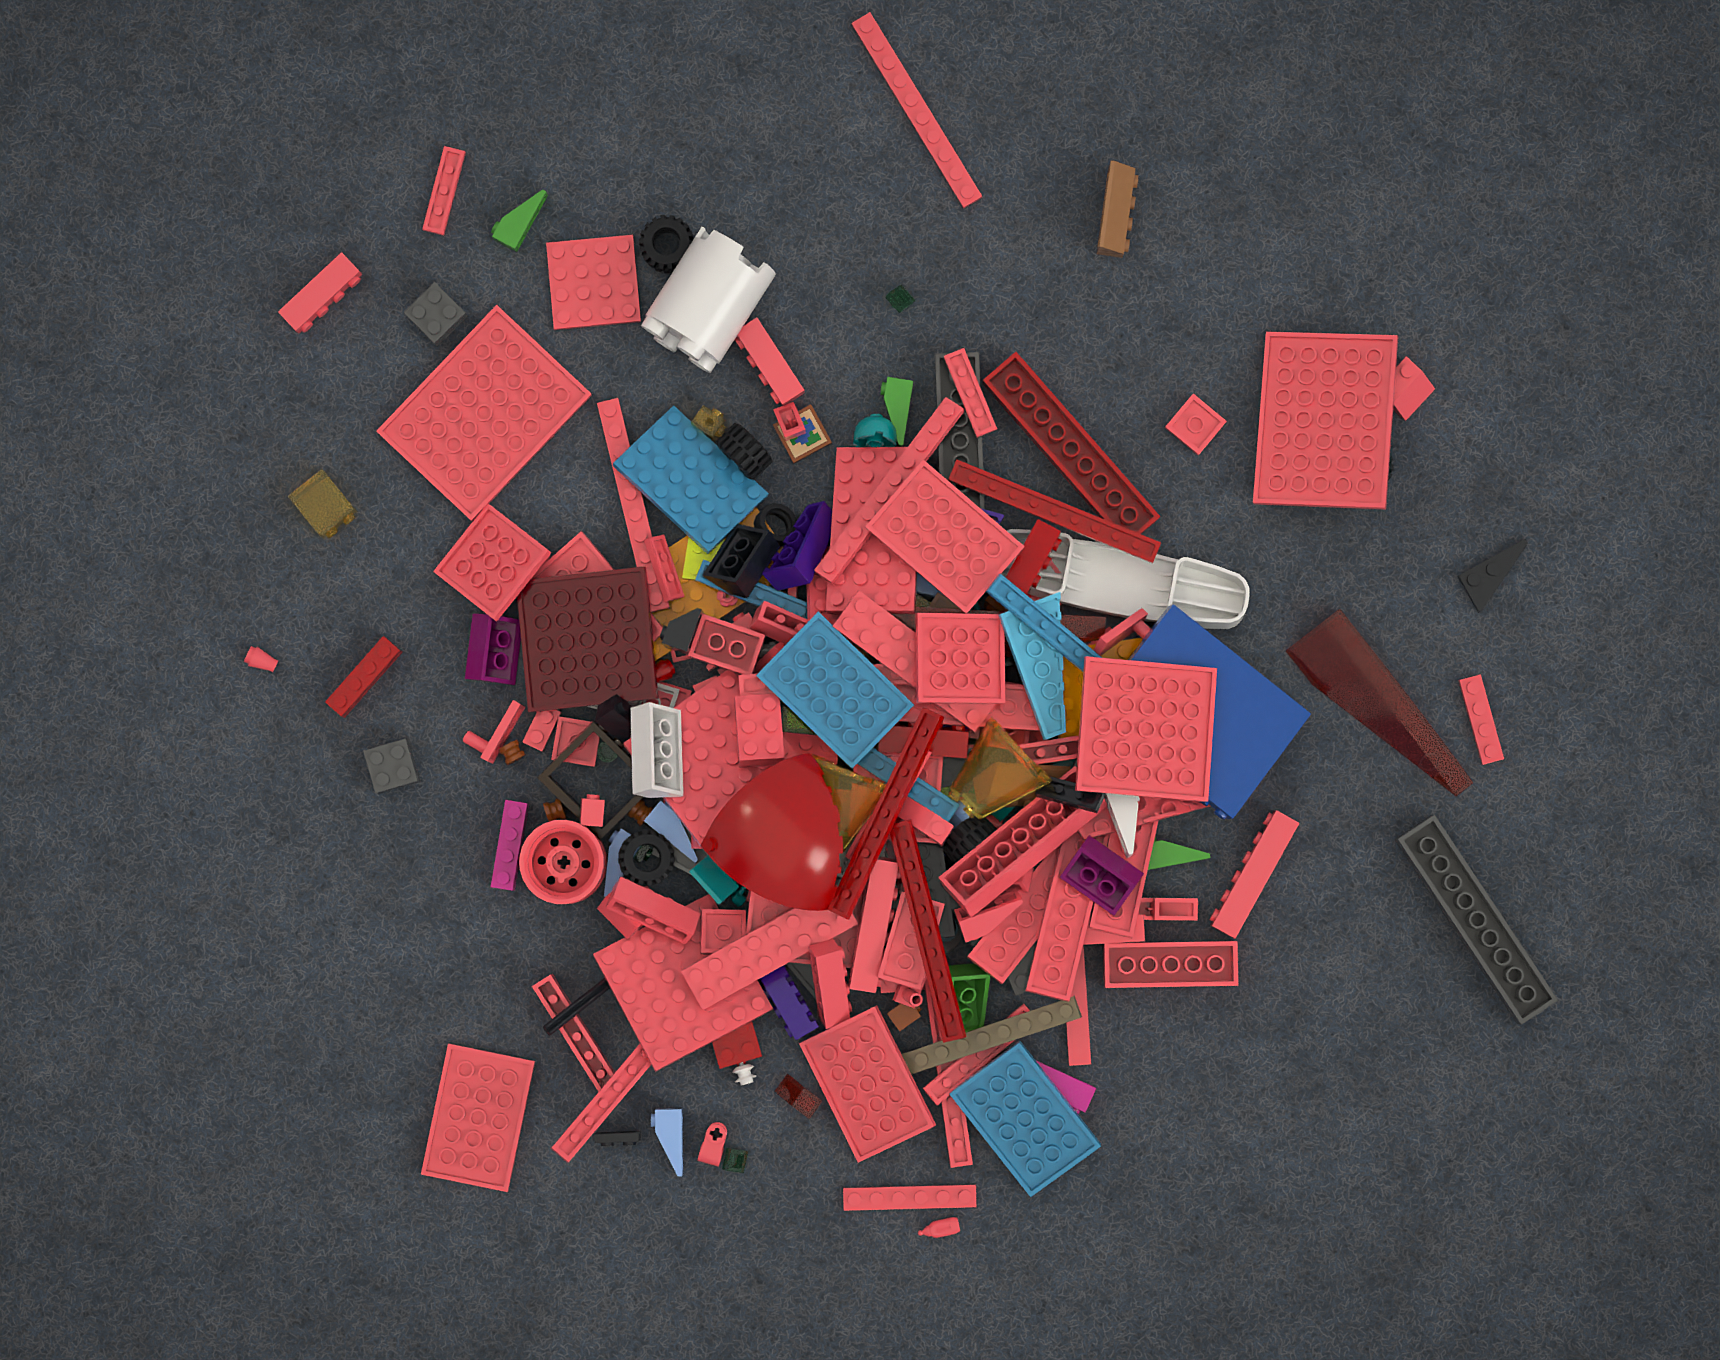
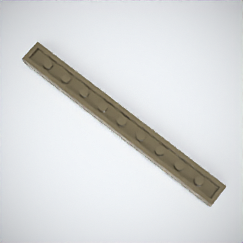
(992, 1035)

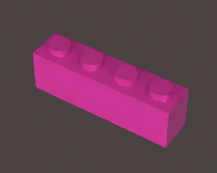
(509, 845)
(1074, 1090)

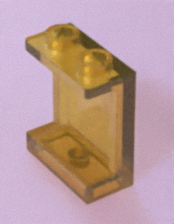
(323, 504)

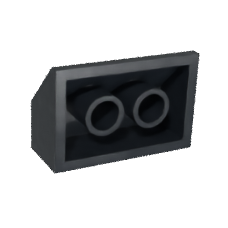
(742, 560)
(681, 631)

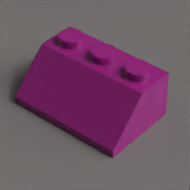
(493, 649)
(1101, 875)

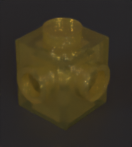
(709, 422)

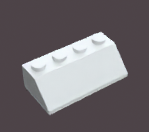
(656, 751)

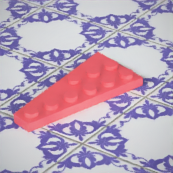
(1149, 810)

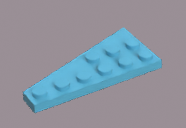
(1039, 668)

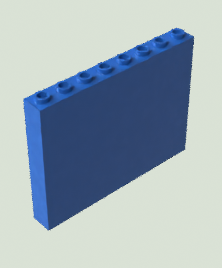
(1250, 712)

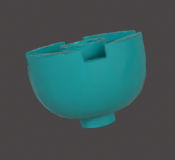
(875, 432)

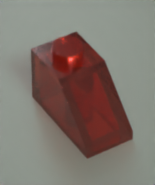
(798, 1096)

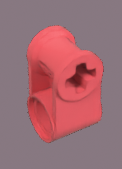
(712, 1147)

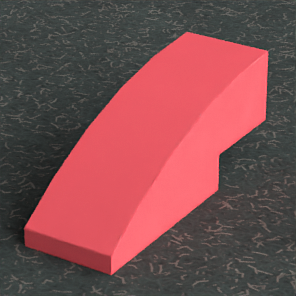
(1169, 908)

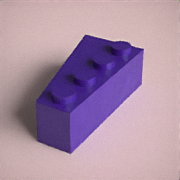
(802, 548)
(789, 1003)

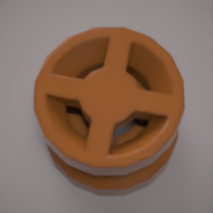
(512, 752)
(554, 810)
(640, 812)

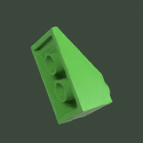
(971, 990)

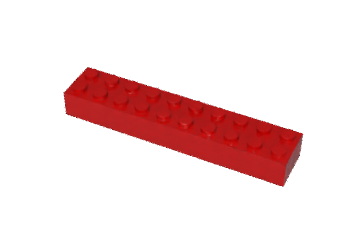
(1068, 446)

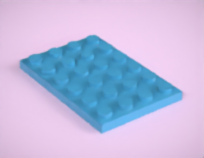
(690, 479)
(835, 690)
(1025, 1118)

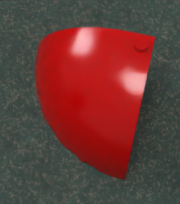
(781, 836)

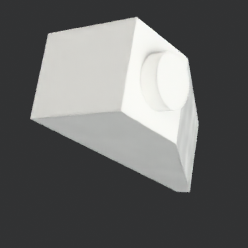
(1124, 812)

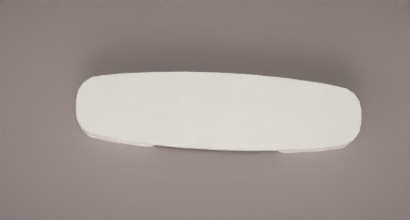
(1121, 584)

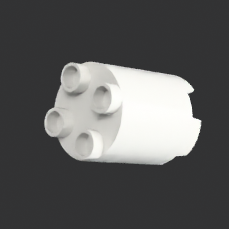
(707, 299)

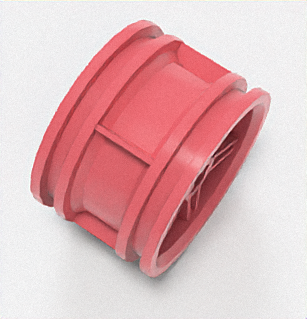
(539, 844)

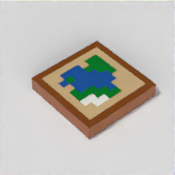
(808, 443)

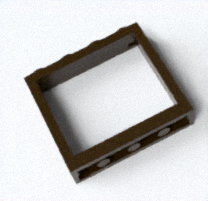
(566, 798)

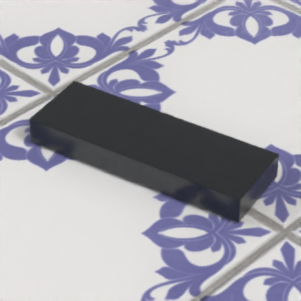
(1064, 793)

